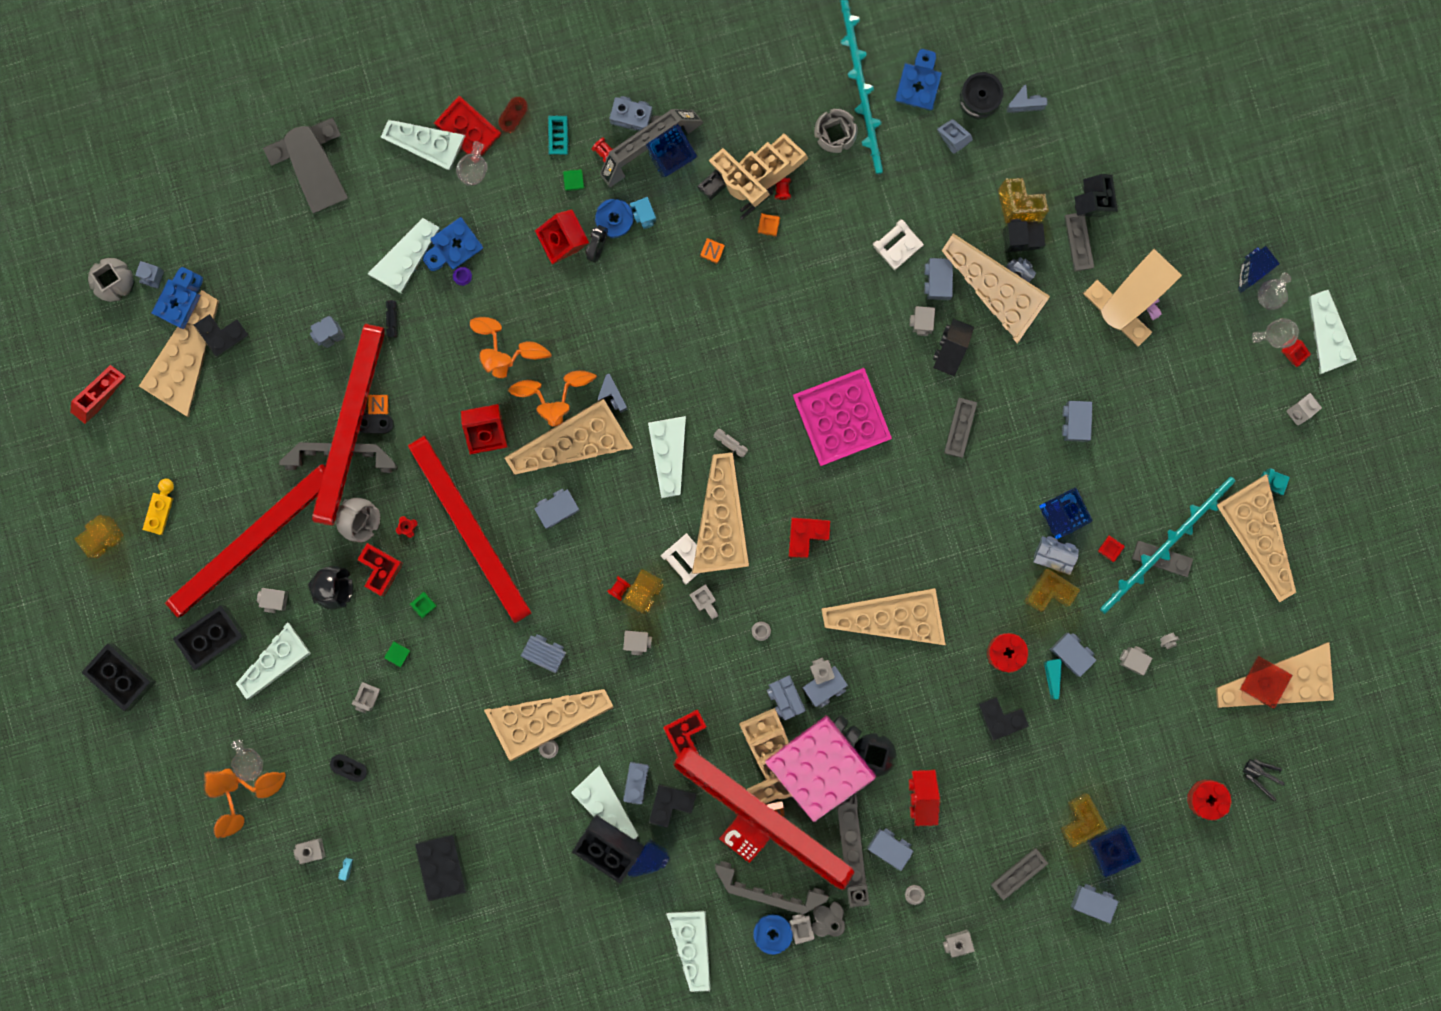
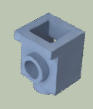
(149, 274)

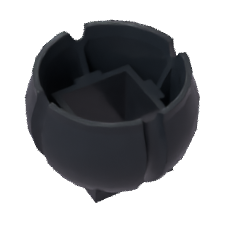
(331, 587)
(883, 742)

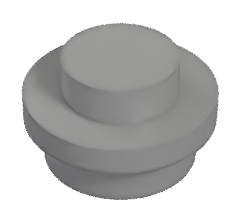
(761, 631)
(1169, 641)
(549, 749)
(914, 894)

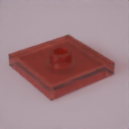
(1265, 682)

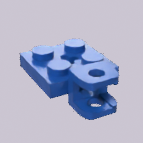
(923, 73)
(443, 249)
(184, 293)

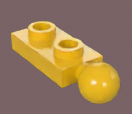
(159, 508)

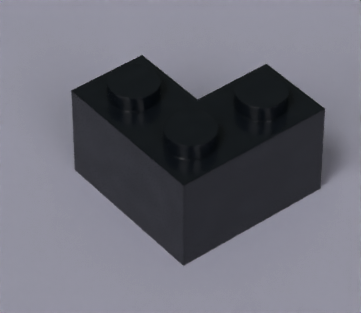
(1098, 197)
(1023, 236)
(220, 340)
(954, 345)
(1000, 724)
(668, 799)

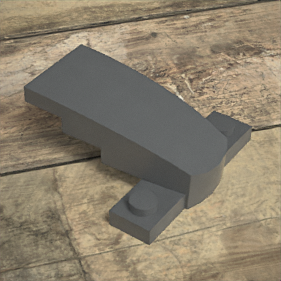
(311, 162)

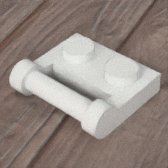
(902, 249)
(686, 549)

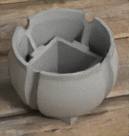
(831, 119)
(118, 288)
(357, 519)

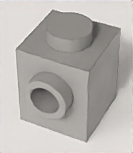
(922, 320)
(272, 600)
(637, 642)
(1135, 660)
(309, 851)
(958, 943)

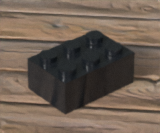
(209, 637)
(118, 677)
(608, 849)
(441, 867)

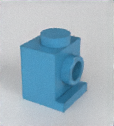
(643, 213)

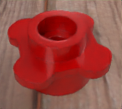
(403, 521)

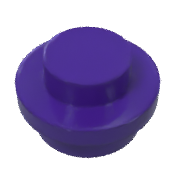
(462, 276)

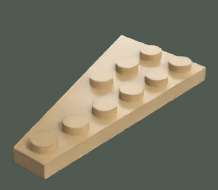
(1001, 290)
(181, 360)
(578, 438)
(1257, 527)
(721, 530)
(902, 616)
(1309, 681)
(538, 722)

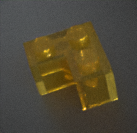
(1018, 204)
(99, 535)
(1051, 586)
(643, 591)
(1087, 824)

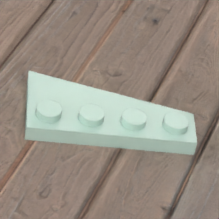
(432, 144)
(402, 261)
(1330, 336)
(668, 447)
(281, 655)
(599, 799)
(692, 945)

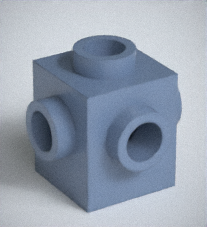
(1022, 268)

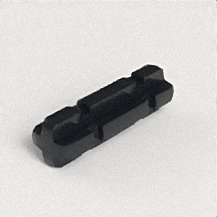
(391, 318)

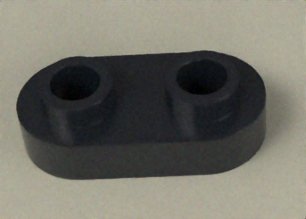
(597, 243)
(374, 426)
(349, 768)

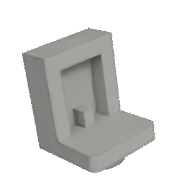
(1304, 409)
(821, 671)
(366, 697)
(801, 929)

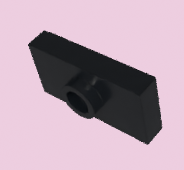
(712, 185)

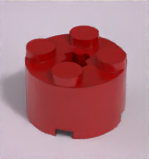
(1018, 654)
(1203, 790)

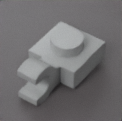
(704, 600)

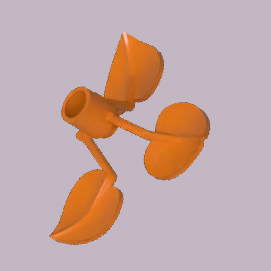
(500, 362)
(552, 411)
(226, 781)

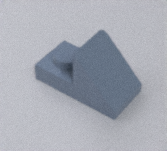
(1022, 103)
(954, 135)
(609, 389)

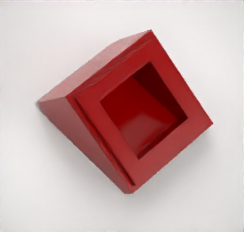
(1297, 353)

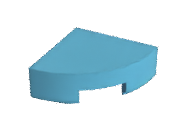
(345, 871)

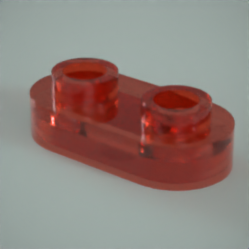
(512, 114)

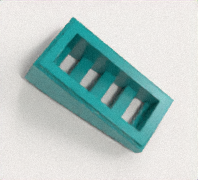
(558, 119)
(1053, 676)

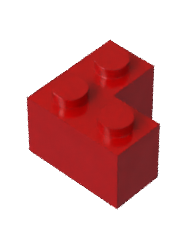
(802, 532)
(384, 568)
(681, 729)
(924, 798)

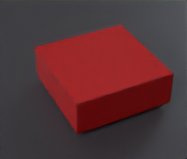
(1111, 548)

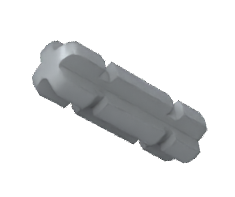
(730, 442)

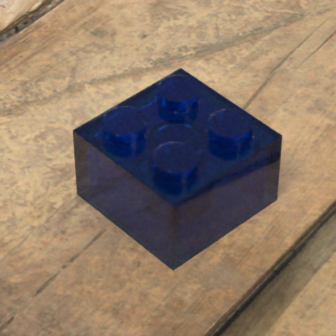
(1113, 850)

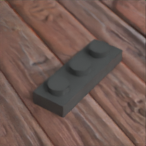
(1078, 242)
(960, 427)
(1176, 564)
(1019, 873)

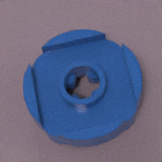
(619, 208)
(763, 940)

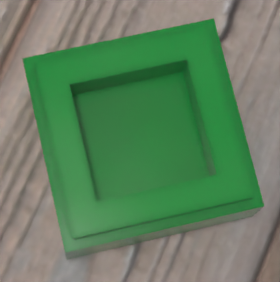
(573, 180)
(423, 605)
(397, 654)

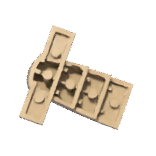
(758, 170)
(1134, 296)
(765, 738)

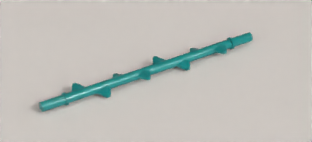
(864, 89)
(1163, 551)

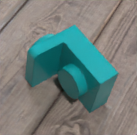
(1277, 481)

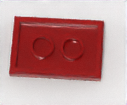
(465, 120)

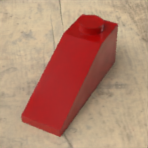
(96, 394)

